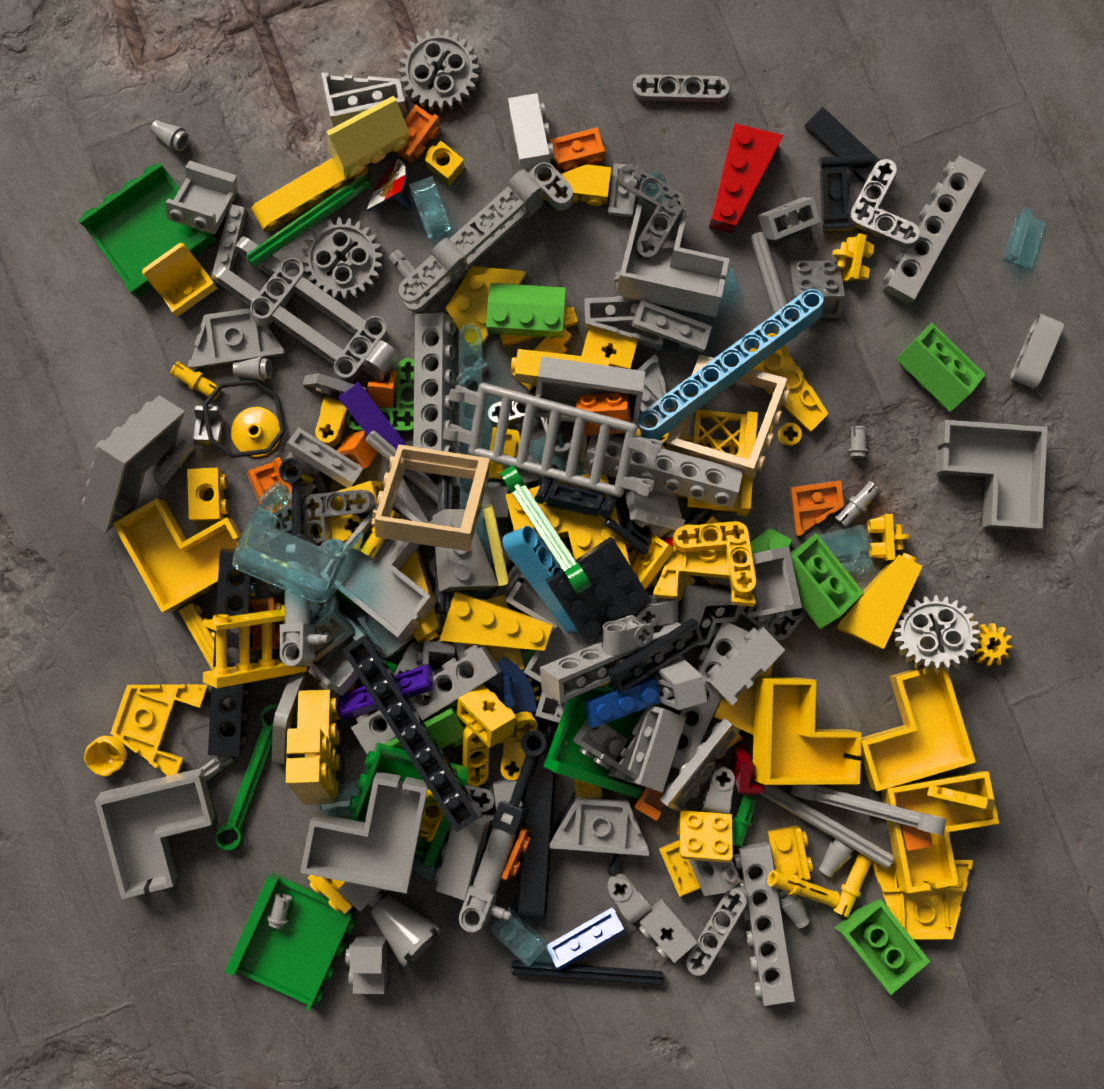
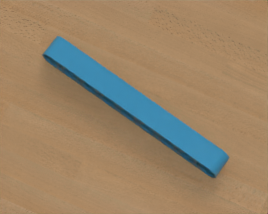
(737, 354)

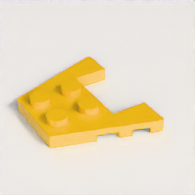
(700, 563)
(145, 717)
(927, 912)

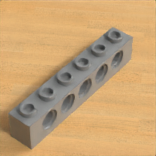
(967, 176)
(425, 379)
(673, 472)
(484, 668)
(586, 668)
(694, 733)
(779, 989)

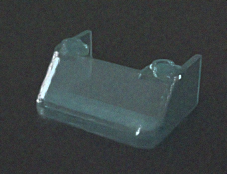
(291, 561)

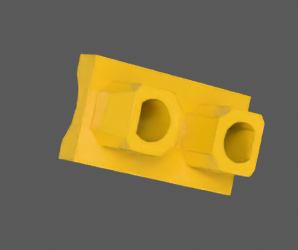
(851, 256)
(886, 548)

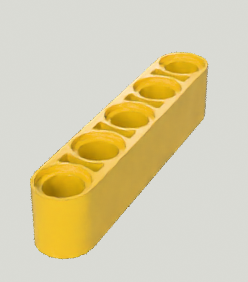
(301, 194)

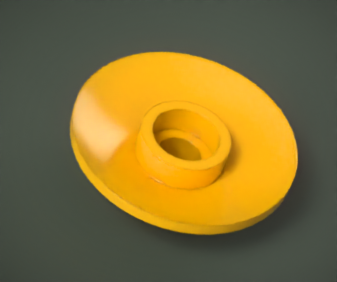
(266, 423)

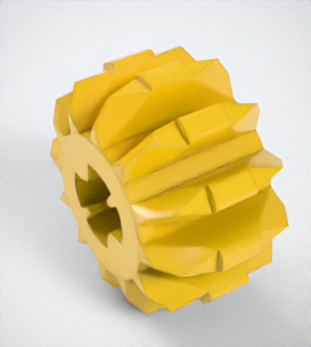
(997, 650)

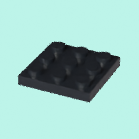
(611, 597)

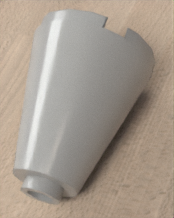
(403, 928)

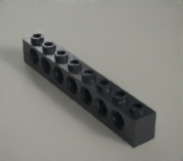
(412, 733)
(221, 742)

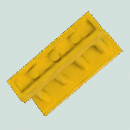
(245, 670)

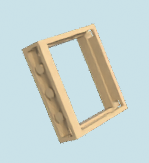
(765, 437)
(438, 463)

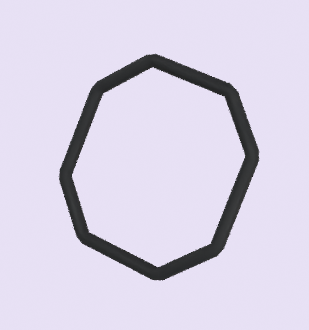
(246, 453)

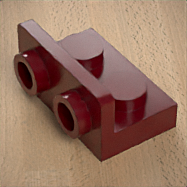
(744, 772)

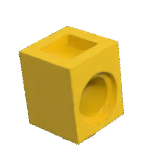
(451, 170)

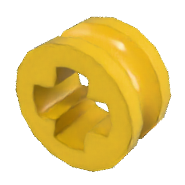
(784, 439)

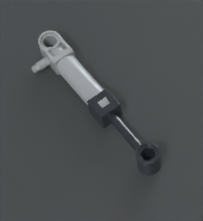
(297, 630)
(506, 825)

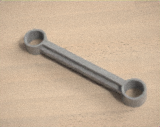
(871, 807)

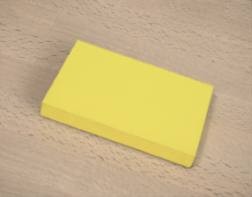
(495, 544)

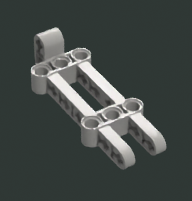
(454, 256)
(379, 356)

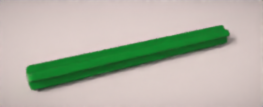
(307, 220)

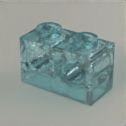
(430, 207)
(519, 937)

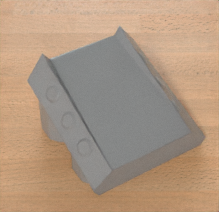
(657, 511)

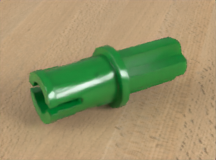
(743, 819)

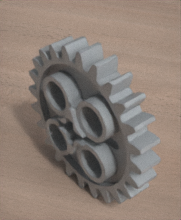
(418, 61)
(325, 245)
(959, 629)

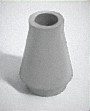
(171, 135)
(255, 368)
(835, 857)
(794, 909)

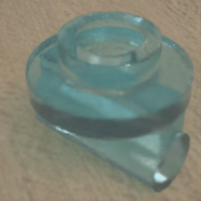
(280, 493)

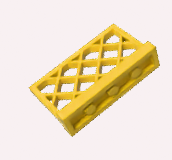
(745, 445)

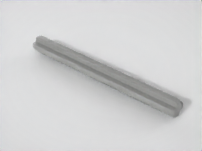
(828, 825)

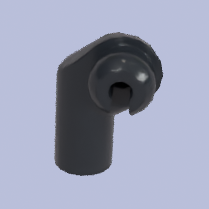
(323, 482)

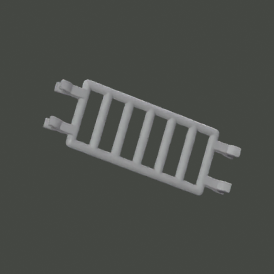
(631, 441)

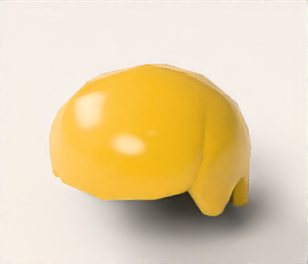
(105, 755)

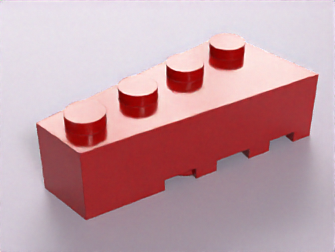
(742, 170)

